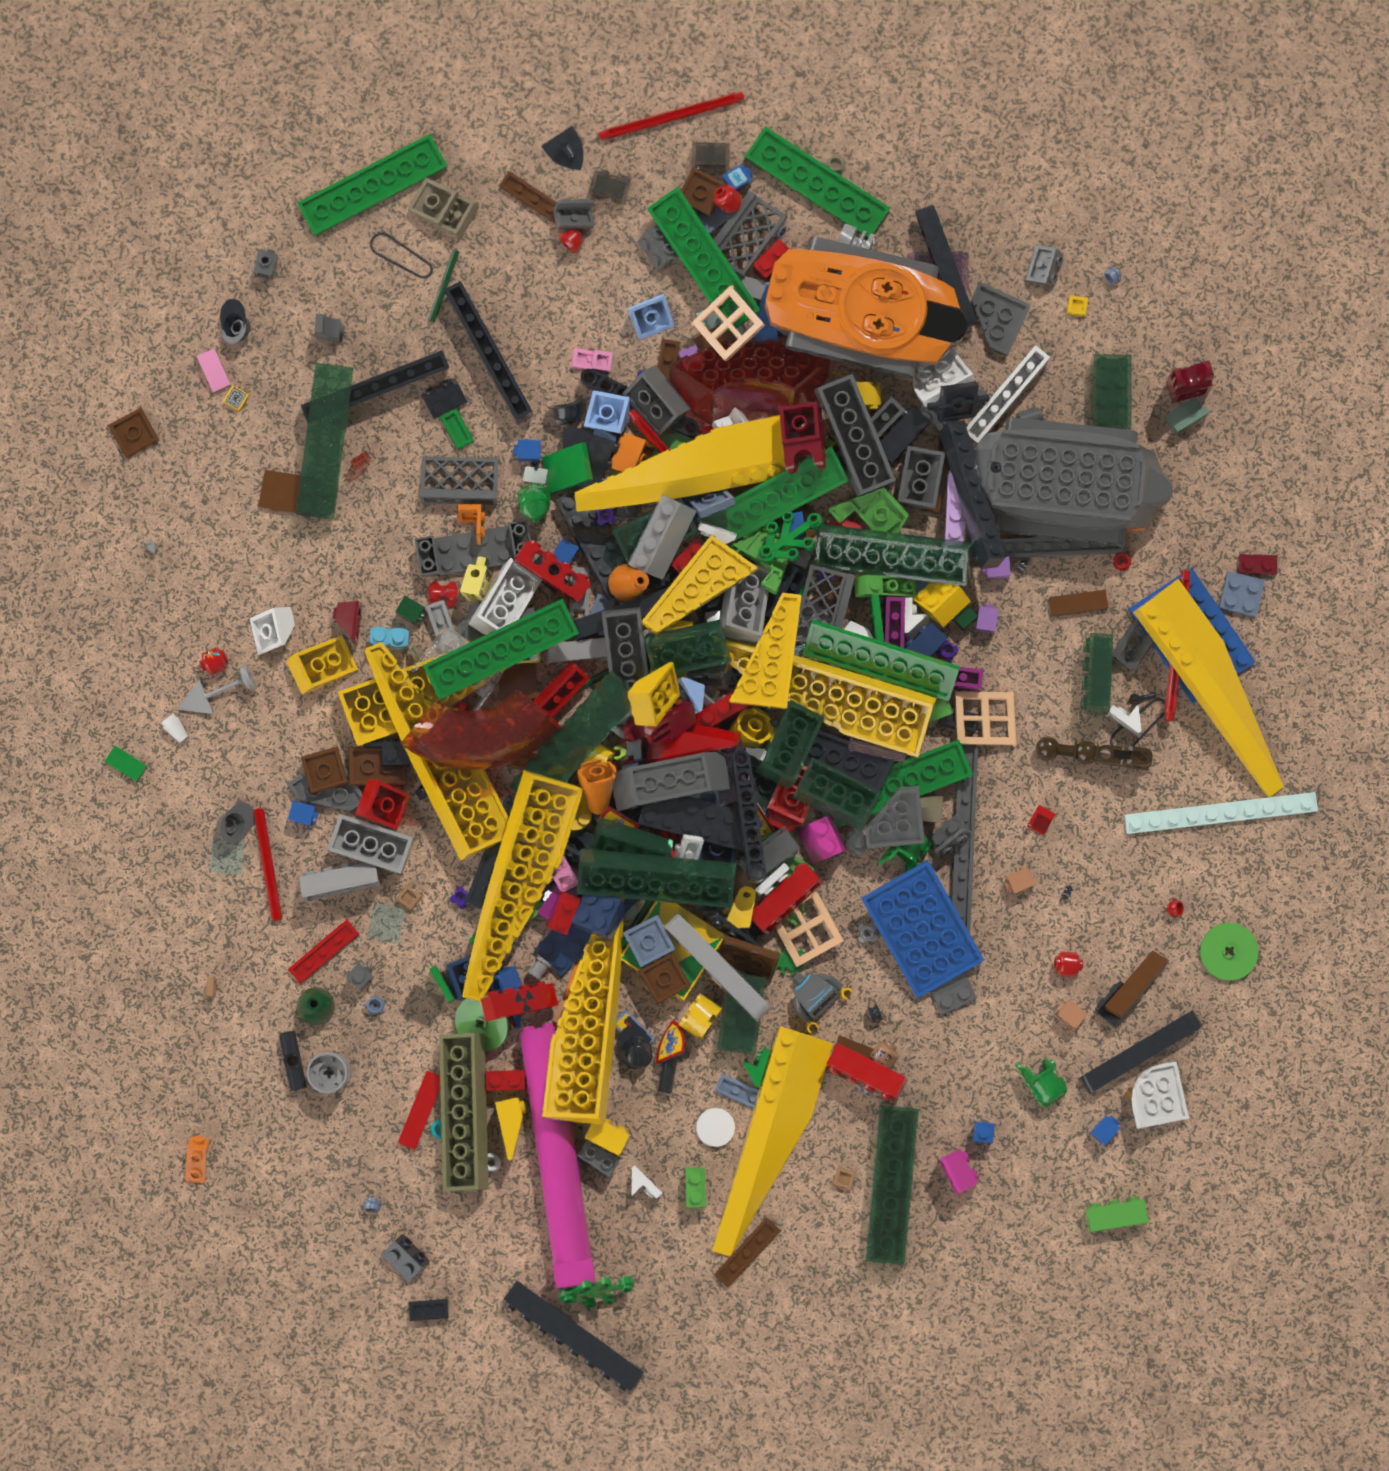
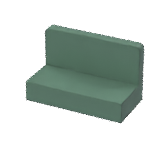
(1186, 415)

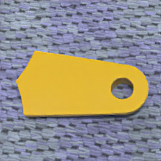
(742, 908)

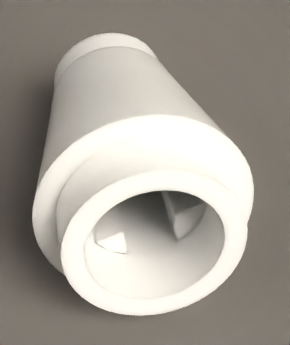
(174, 728)

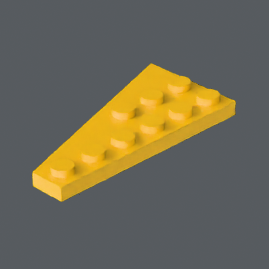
(704, 578)
(770, 667)

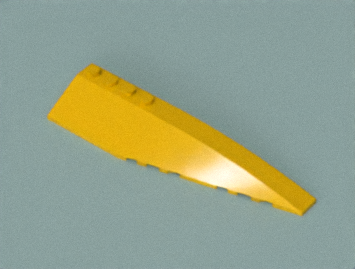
(709, 463)
(854, 702)
(524, 866)
(585, 1037)

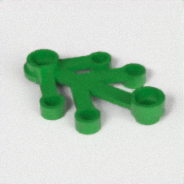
(788, 538)
(570, 1294)

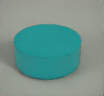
(436, 1129)

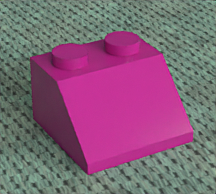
(821, 839)
(958, 1171)

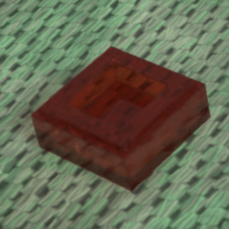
(360, 460)

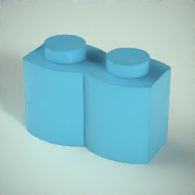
(395, 638)

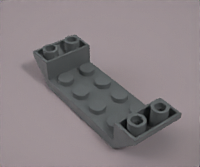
(455, 552)
(670, 780)

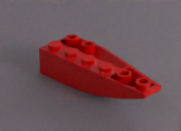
(690, 742)

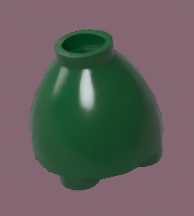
(319, 1014)

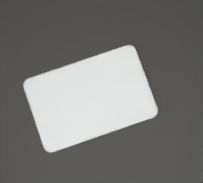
(538, 476)

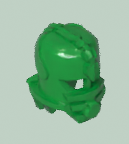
(534, 501)
(908, 853)
(1045, 1085)

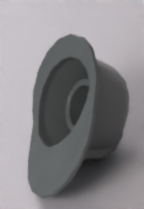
(235, 822)

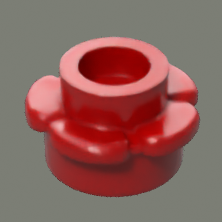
(1121, 566)
(1175, 908)

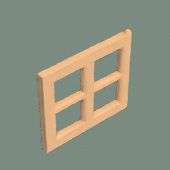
(728, 323)
(985, 717)
(805, 927)

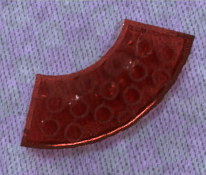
(752, 380)
(482, 736)

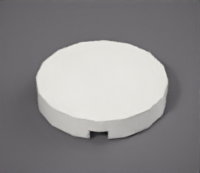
(715, 1127)

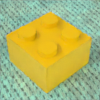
(941, 601)
(608, 1137)

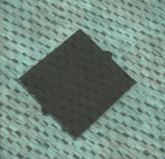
(422, 1005)

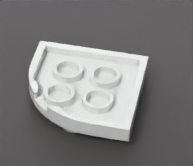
(947, 371)
(1159, 1096)

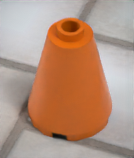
(627, 583)
(598, 784)

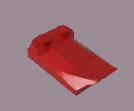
(786, 810)

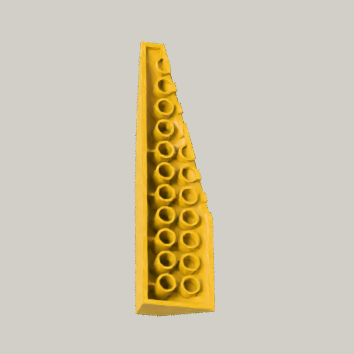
(1209, 674)
(367, 710)
(459, 796)
(776, 1124)

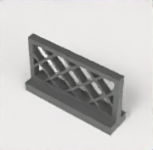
(736, 223)
(461, 495)
(842, 598)

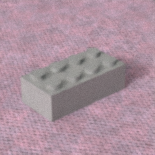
(745, 608)

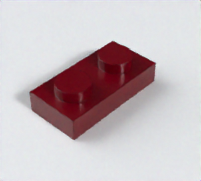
(1257, 564)

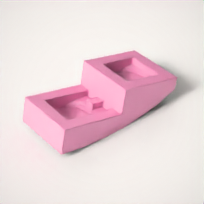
(594, 360)
(213, 370)
(565, 876)

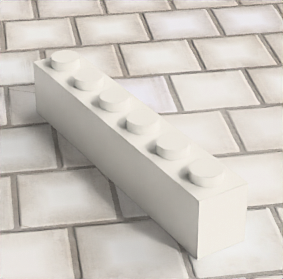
(1007, 394)

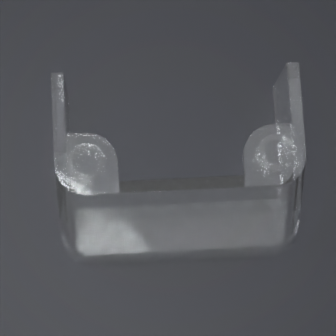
(447, 641)

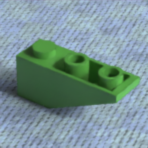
(884, 586)

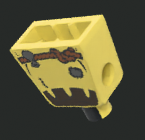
(476, 580)

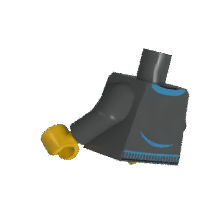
(815, 995)

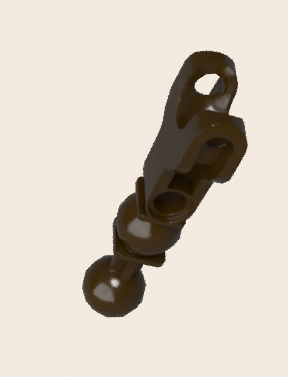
(1087, 752)

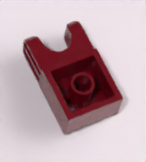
(1190, 381)
(804, 440)
(676, 721)

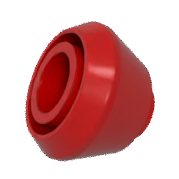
(571, 240)

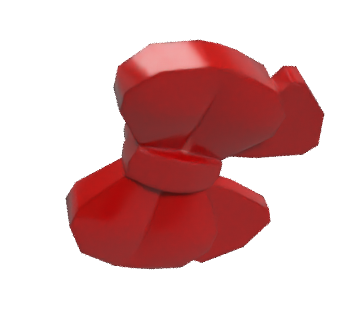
(450, 592)

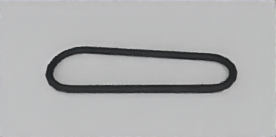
(410, 271)
(1146, 731)

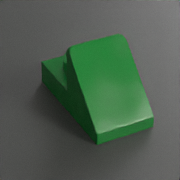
(756, 1072)

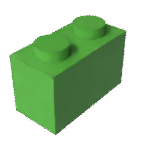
(695, 1187)

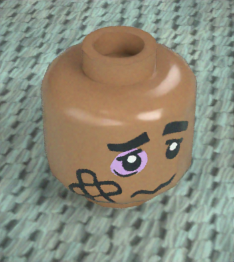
(885, 1054)

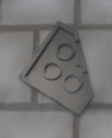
(999, 316)
(341, 797)
(898, 821)

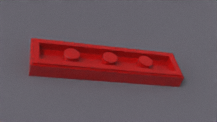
(323, 951)
(420, 1110)

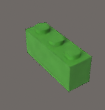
(1116, 1214)

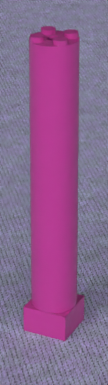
(557, 1168)

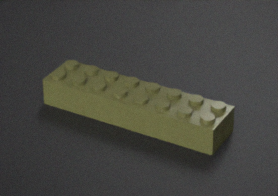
(463, 1112)

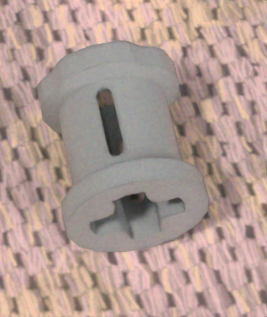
(539, 968)

